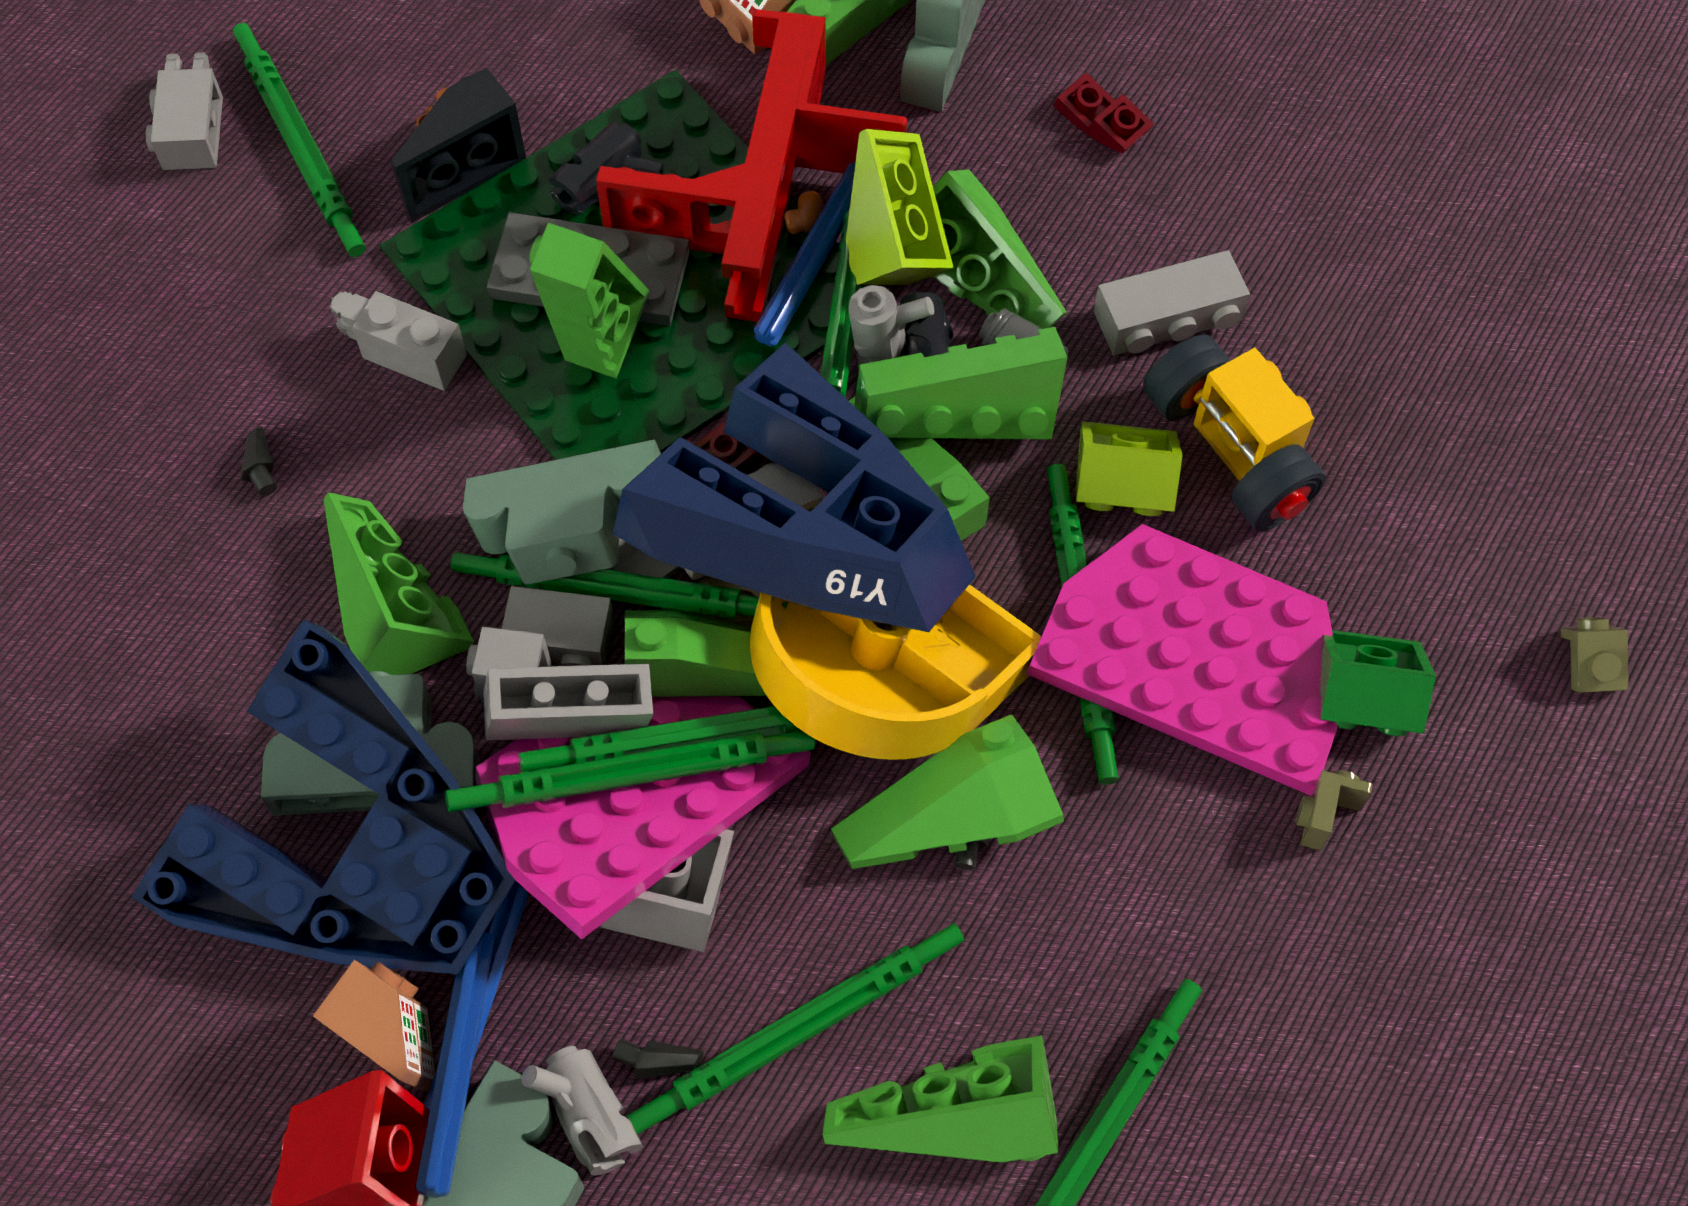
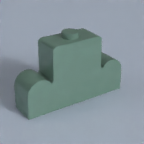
(937, 50)
(555, 513)
(306, 784)
(497, 1151)

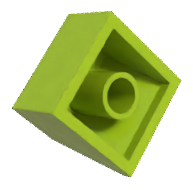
(1128, 468)

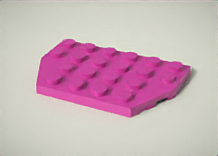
(1196, 653)
(609, 846)

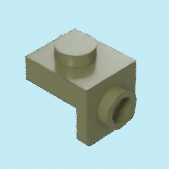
(1597, 655)
(1318, 811)

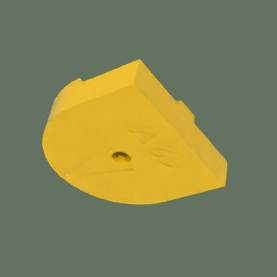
(888, 685)

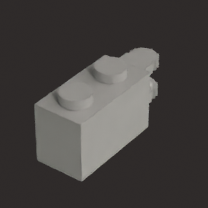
(185, 115)
(401, 336)

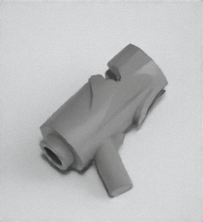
(880, 323)
(585, 1108)

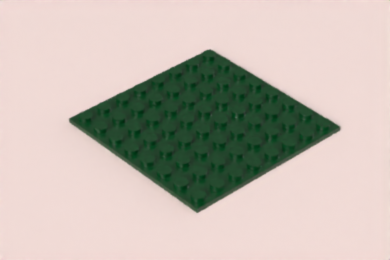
(671, 375)

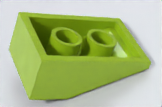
(894, 213)

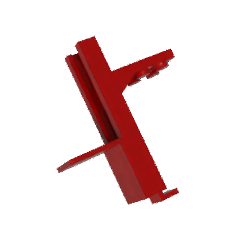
(787, 134)

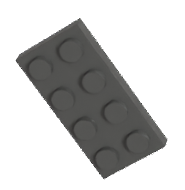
(653, 258)

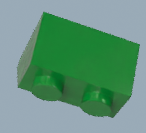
(1375, 683)

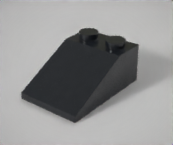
(458, 145)

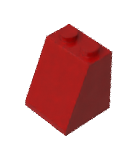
(353, 1147)

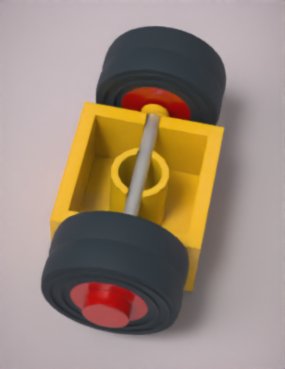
(1247, 421)

